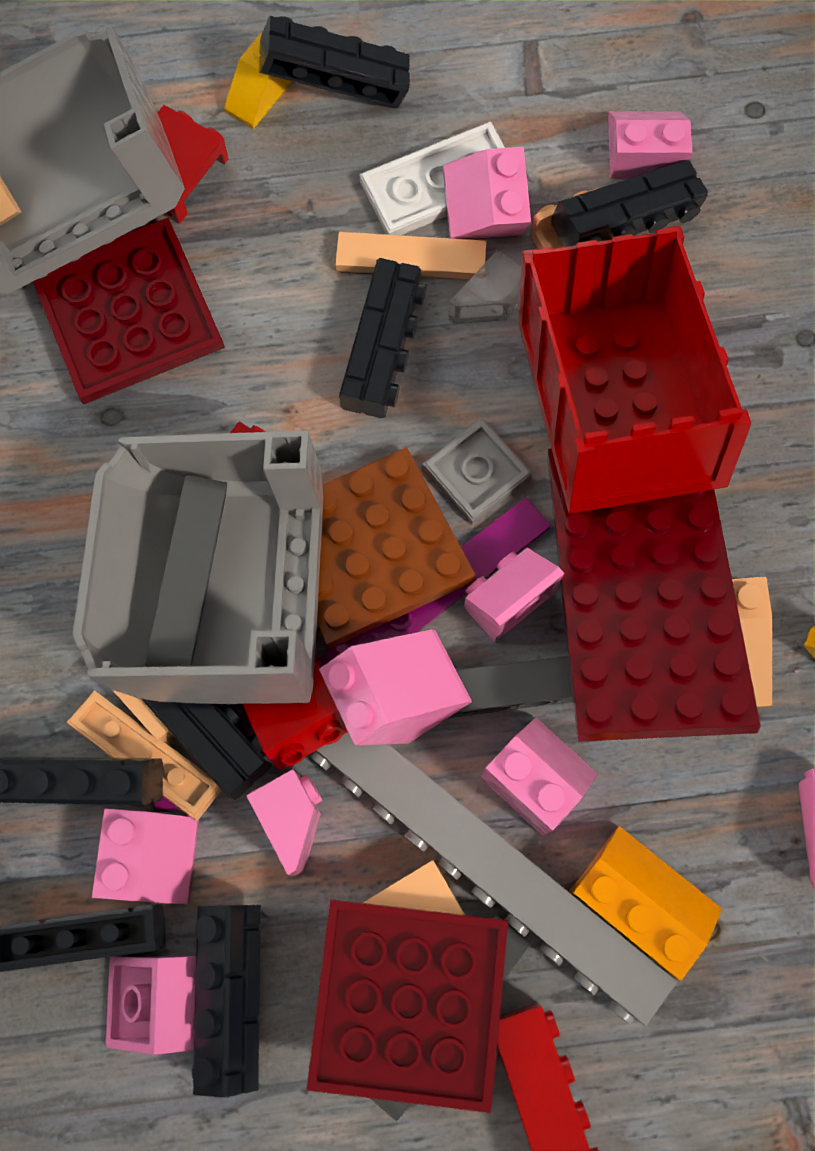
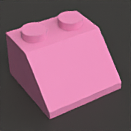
(647, 141)
(487, 194)
(512, 592)
(289, 817)
(145, 857)
(151, 1003)

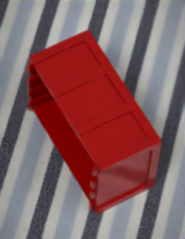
(628, 371)

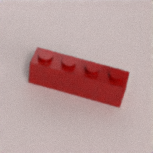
(541, 1081)

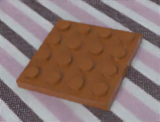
(383, 549)

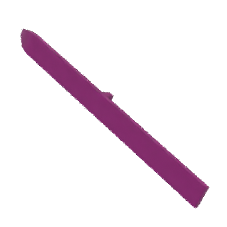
(506, 534)

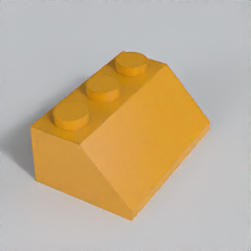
(647, 903)

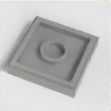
(477, 470)

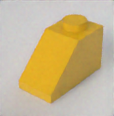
(251, 91)

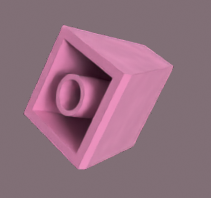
(395, 688)
(539, 777)

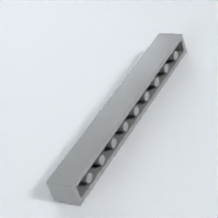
(502, 876)

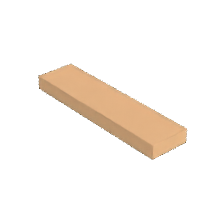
(433, 255)
(123, 737)

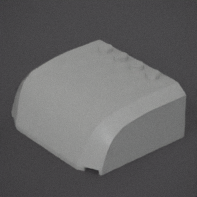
(78, 155)
(263, 579)

